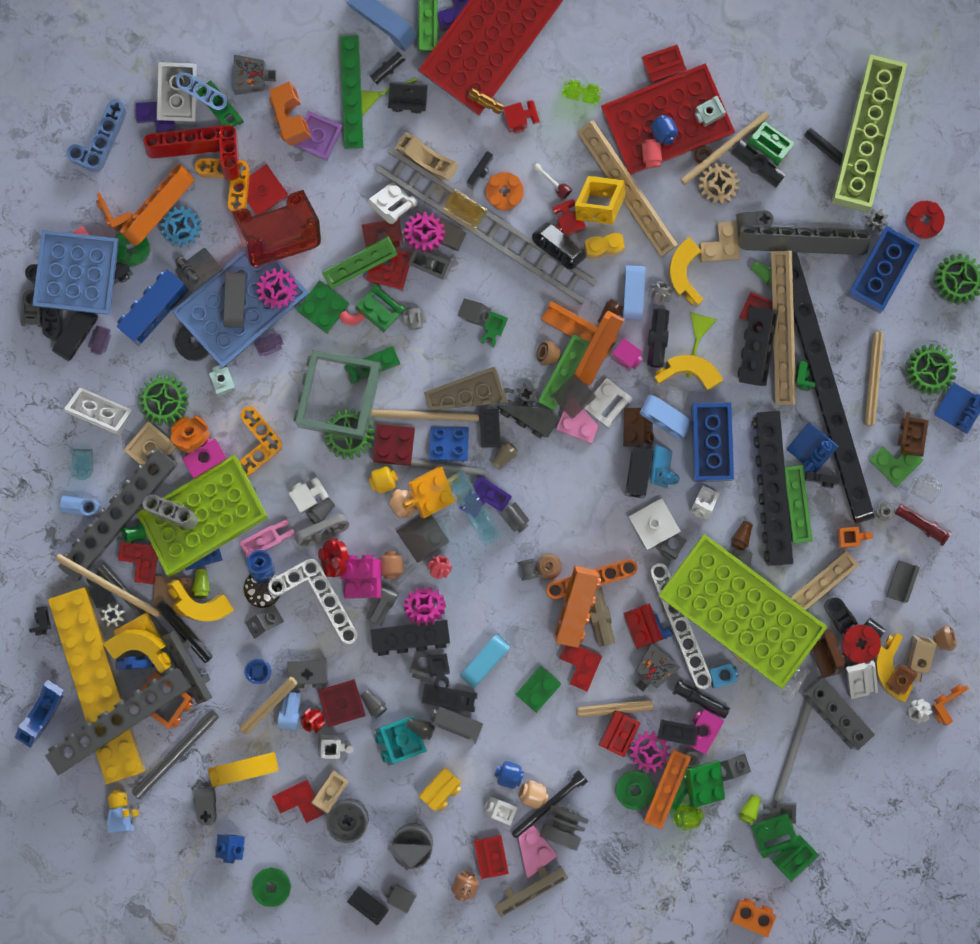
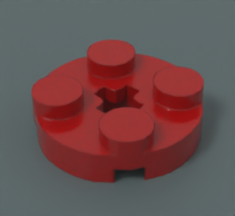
(931, 210)
(333, 558)
(855, 653)

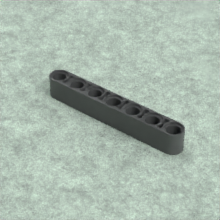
(804, 239)

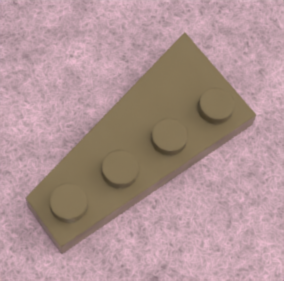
(473, 390)

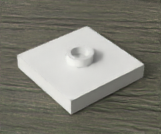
(654, 524)

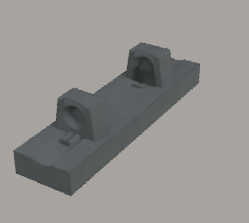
(183, 661)

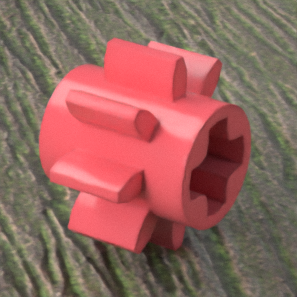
(439, 567)

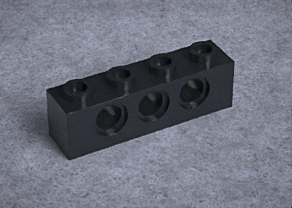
(768, 318)
(380, 635)

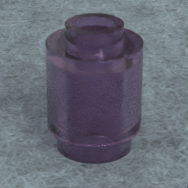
(99, 340)
(269, 344)

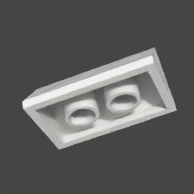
(98, 411)

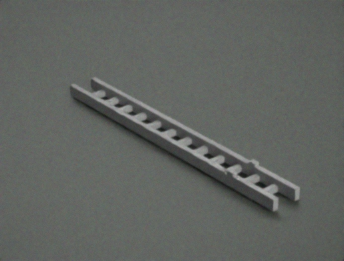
(488, 239)

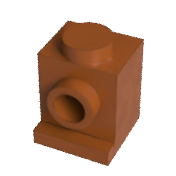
(893, 681)

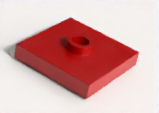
(263, 190)

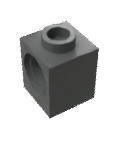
(474, 312)
(400, 898)

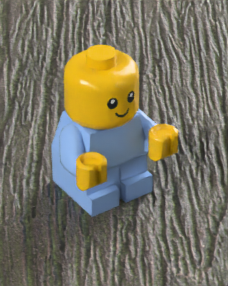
(119, 814)

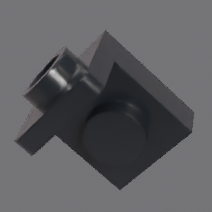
(43, 619)

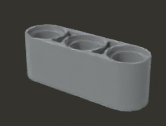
(177, 515)

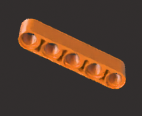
(157, 205)
(619, 575)

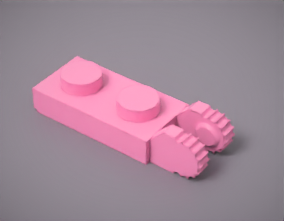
(265, 538)

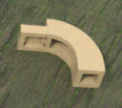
(426, 158)

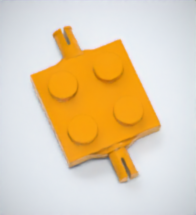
(429, 493)

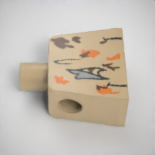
(923, 649)

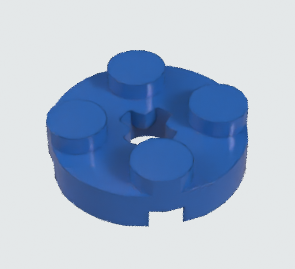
(133, 663)

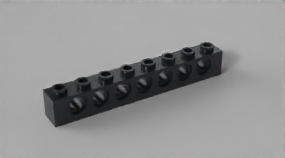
(773, 421)

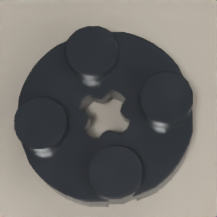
(188, 351)

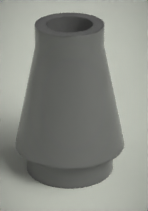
(320, 511)
(374, 704)

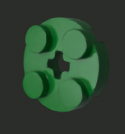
(134, 257)
(625, 796)
(260, 887)

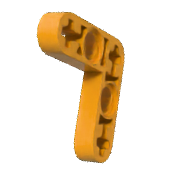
(208, 173)
(264, 446)

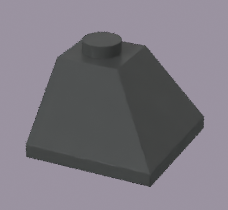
(422, 537)

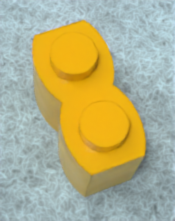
(609, 245)

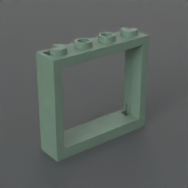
(368, 401)

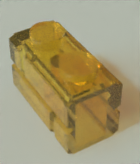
(466, 209)

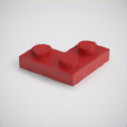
(393, 275)
(145, 558)
(586, 663)
(301, 796)

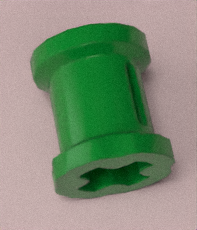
(133, 533)

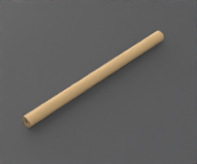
(724, 148)
(425, 415)
(107, 585)

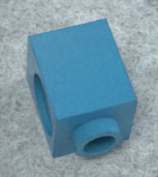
(717, 682)

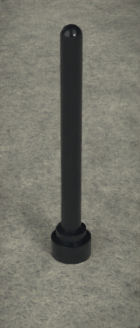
(577, 781)

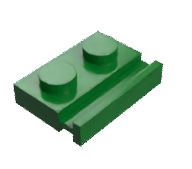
(538, 689)
(795, 860)

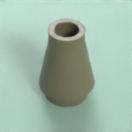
(504, 455)

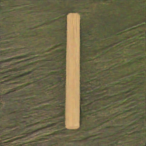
(873, 381)

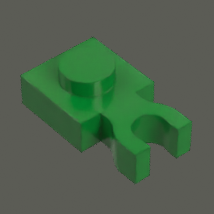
(494, 326)

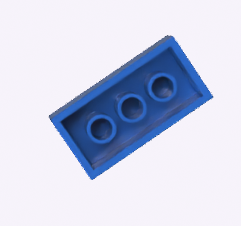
(883, 269)
(152, 307)
(712, 442)

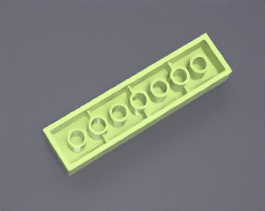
(869, 133)

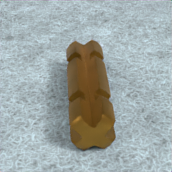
(485, 101)

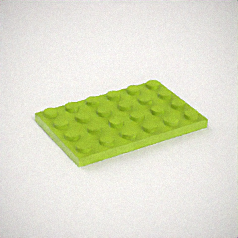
(224, 509)

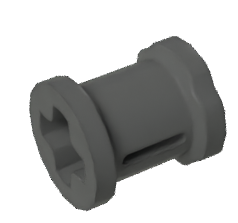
(527, 569)

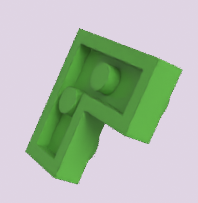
(895, 469)

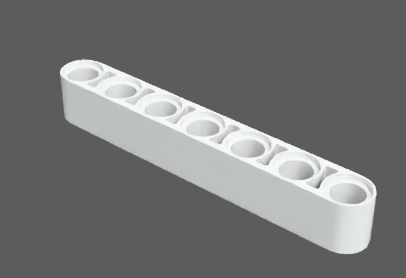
(681, 636)

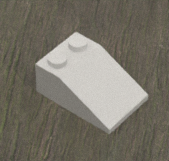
(171, 101)

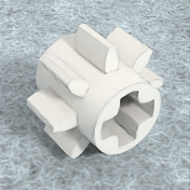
(119, 615)
(919, 711)

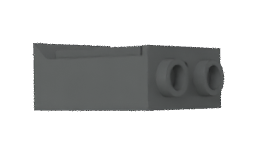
(456, 723)

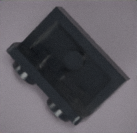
(407, 97)

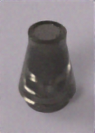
(421, 728)

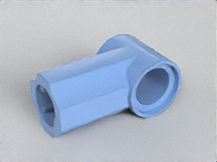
(78, 506)
(289, 716)

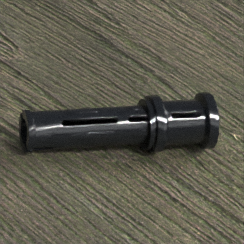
(693, 695)

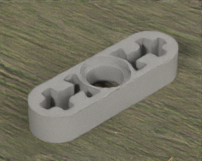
(310, 535)

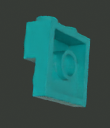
(398, 742)

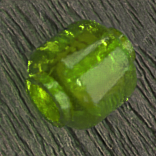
(688, 817)

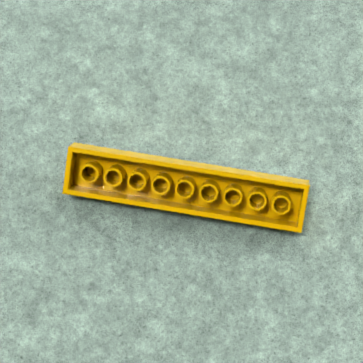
(95, 679)

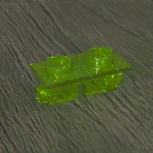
(575, 89)

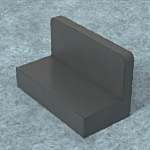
(903, 582)

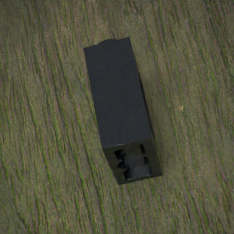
(638, 471)

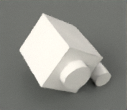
(304, 497)

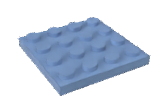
(75, 272)

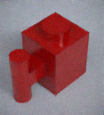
(516, 116)
(567, 223)

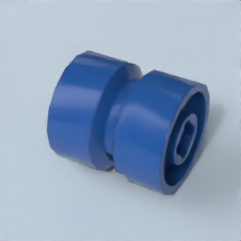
(260, 566)
(258, 671)

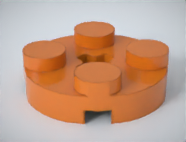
(497, 199)
(195, 440)

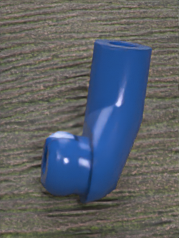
(665, 632)

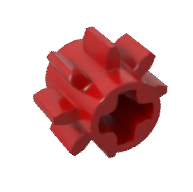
(312, 720)

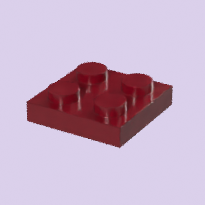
(394, 445)
(341, 703)

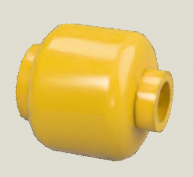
(383, 479)

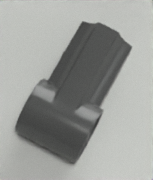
(382, 605)

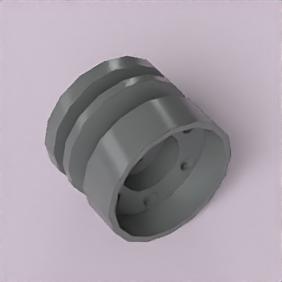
(564, 827)
(341, 830)
(417, 833)

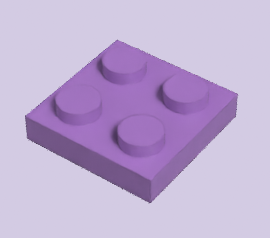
(323, 136)

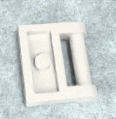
(387, 199)
(605, 395)

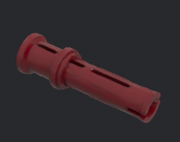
(930, 528)

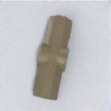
(601, 619)

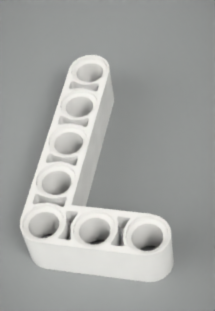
(320, 595)

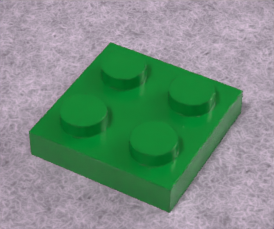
(323, 307)
(705, 784)

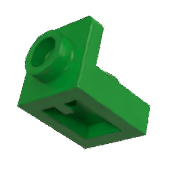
(802, 373)

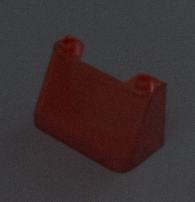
(279, 231)

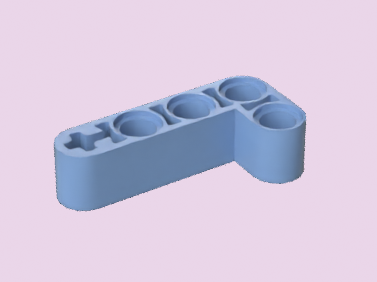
(385, 20)
(100, 135)

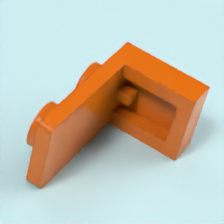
(116, 223)
(941, 713)

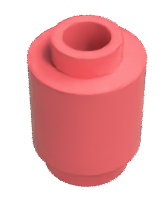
(652, 153)

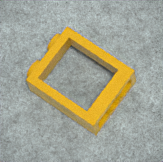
(601, 188)

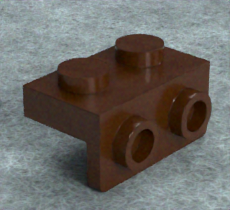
(637, 429)
(914, 436)
(828, 656)

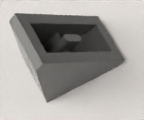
(408, 854)

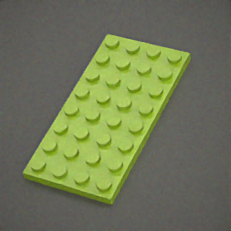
(742, 611)

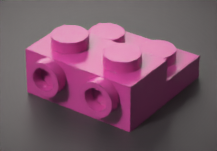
(362, 577)

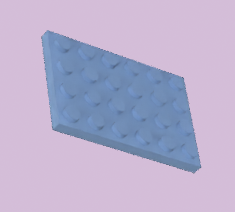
(204, 310)

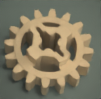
(727, 182)

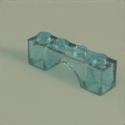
(474, 508)

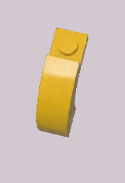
(678, 279)
(696, 366)
(210, 611)
(142, 641)
(885, 668)
(243, 769)

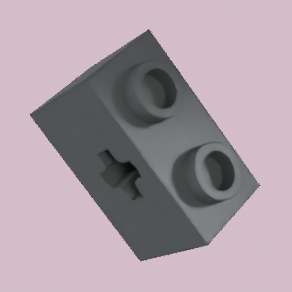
(431, 263)
(319, 670)

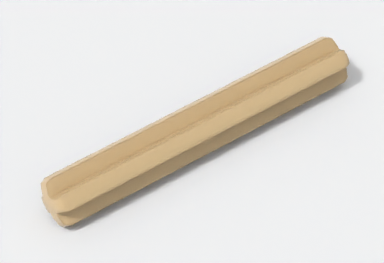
(268, 705)
(608, 709)

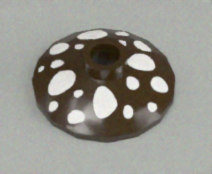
(258, 598)

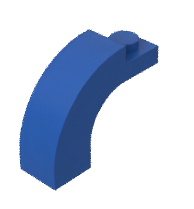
(40, 714)

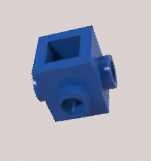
(229, 847)

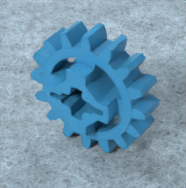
(184, 219)

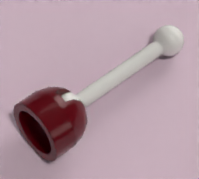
(562, 190)

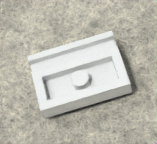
(861, 679)

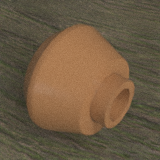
(548, 353)
(554, 569)
(945, 638)

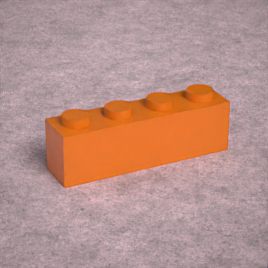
(577, 606)

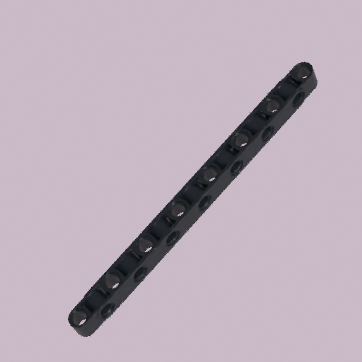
(829, 398)

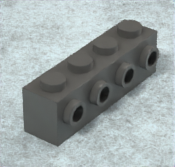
(838, 713)

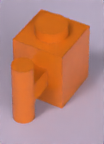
(851, 537)

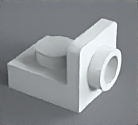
(704, 502)
(500, 810)

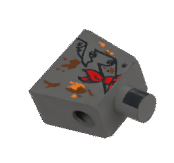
(250, 75)
(654, 668)

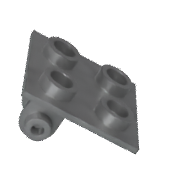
(197, 269)

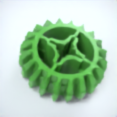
(965, 264)
(932, 377)
(163, 392)
(350, 450)

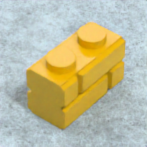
(440, 789)

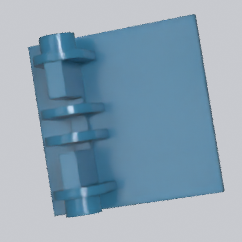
(660, 471)

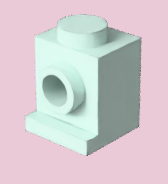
(717, 108)
(225, 386)

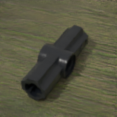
(768, 172)
(658, 338)

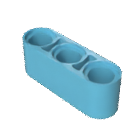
(485, 661)

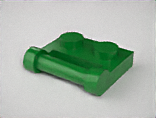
(774, 140)
(376, 312)
(773, 829)

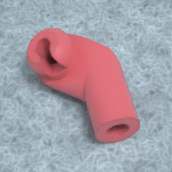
(349, 319)

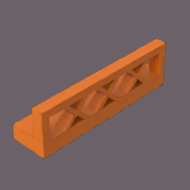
(570, 323)
(599, 347)
(667, 789)

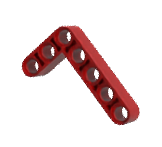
(198, 141)

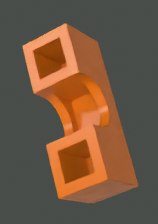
(284, 99)

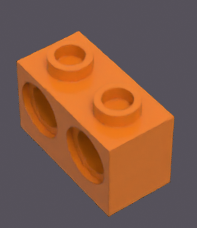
(751, 922)

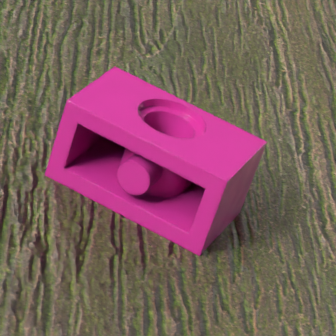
(627, 355)
(216, 456)
(713, 726)

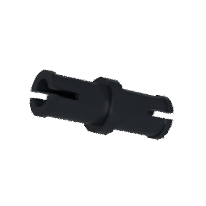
(387, 68)

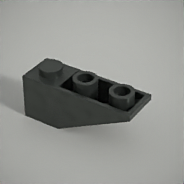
(535, 418)

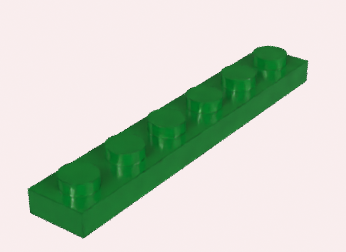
(351, 92)

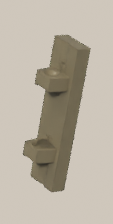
(531, 892)

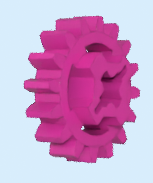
(415, 232)
(268, 287)
(424, 606)
(648, 760)

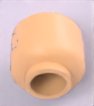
(396, 501)
(533, 794)

